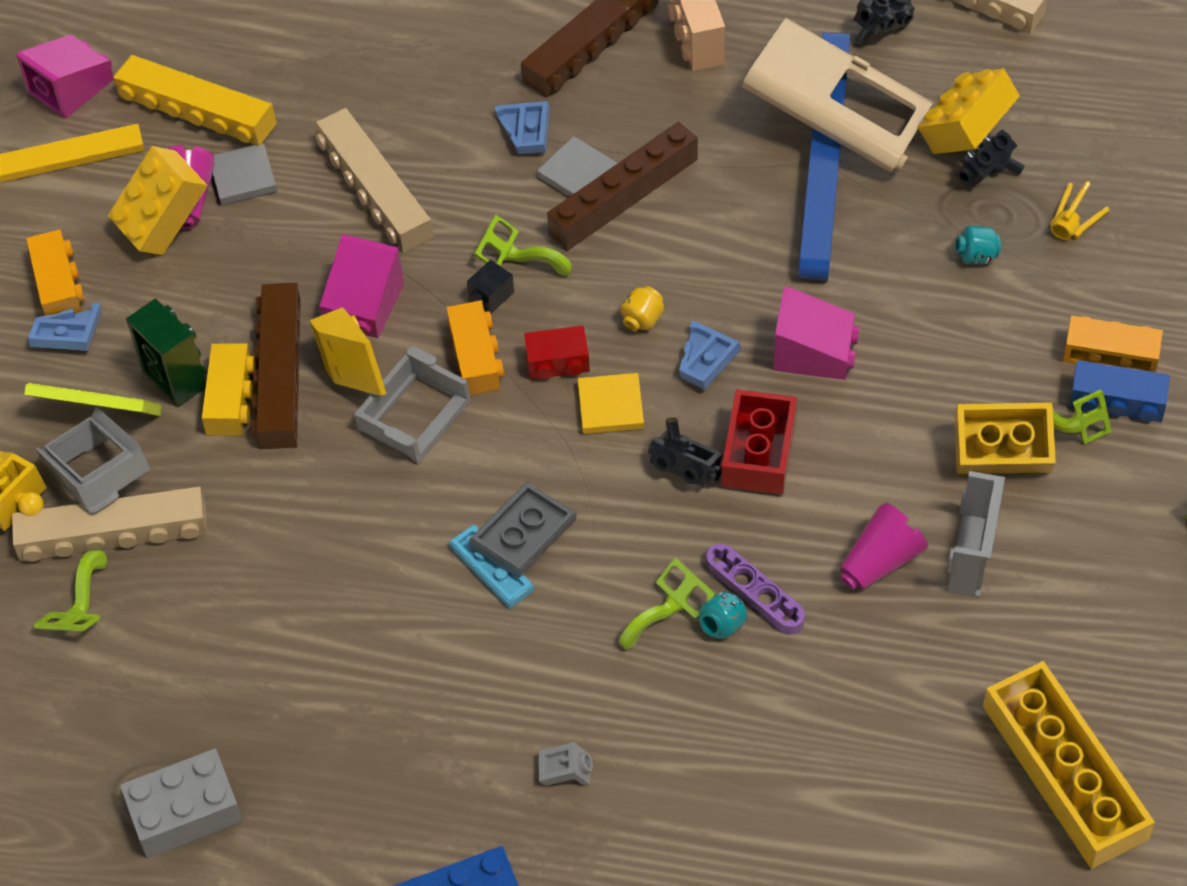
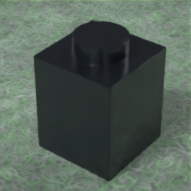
(491, 285)

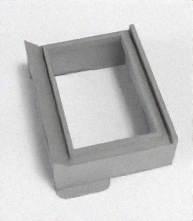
(413, 365)
(102, 484)
(976, 534)

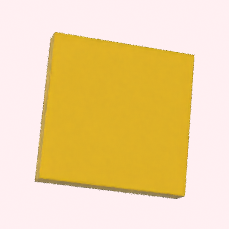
(610, 403)

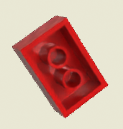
(759, 441)

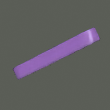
(751, 591)

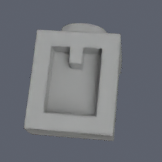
(564, 764)

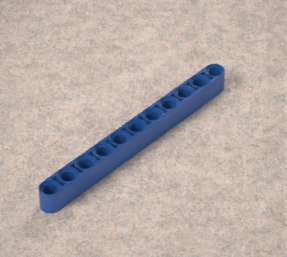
(822, 189)

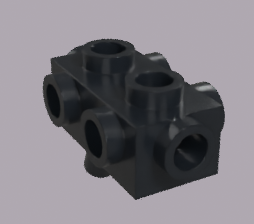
(882, 16)
(993, 154)
(685, 456)

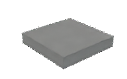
(574, 166)
(243, 174)

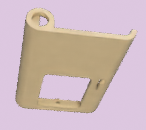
(800, 74)

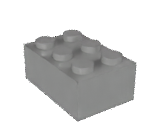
(181, 803)

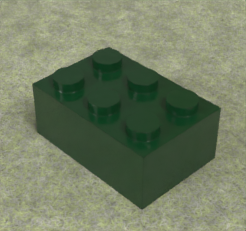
(167, 351)

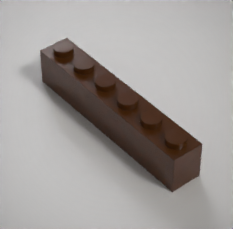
(581, 42)
(622, 186)
(278, 366)

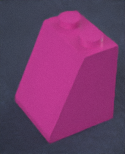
(64, 73)
(364, 282)
(813, 337)

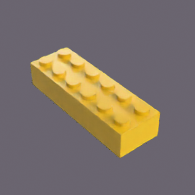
(1068, 765)

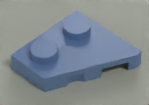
(526, 125)
(66, 329)
(706, 355)

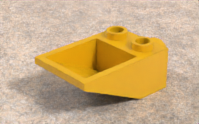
(347, 352)
(18, 488)

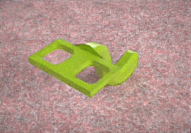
(509, 252)
(1080, 421)
(675, 602)
(78, 612)

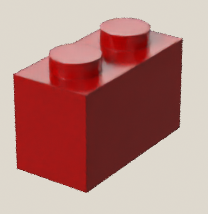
(557, 352)

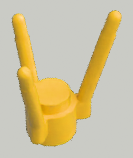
(1066, 223)

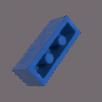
(1125, 390)

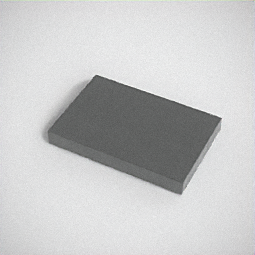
(522, 529)

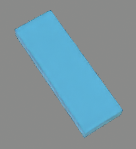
(500, 581)

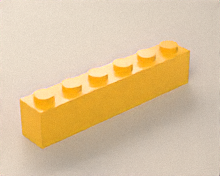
(195, 100)

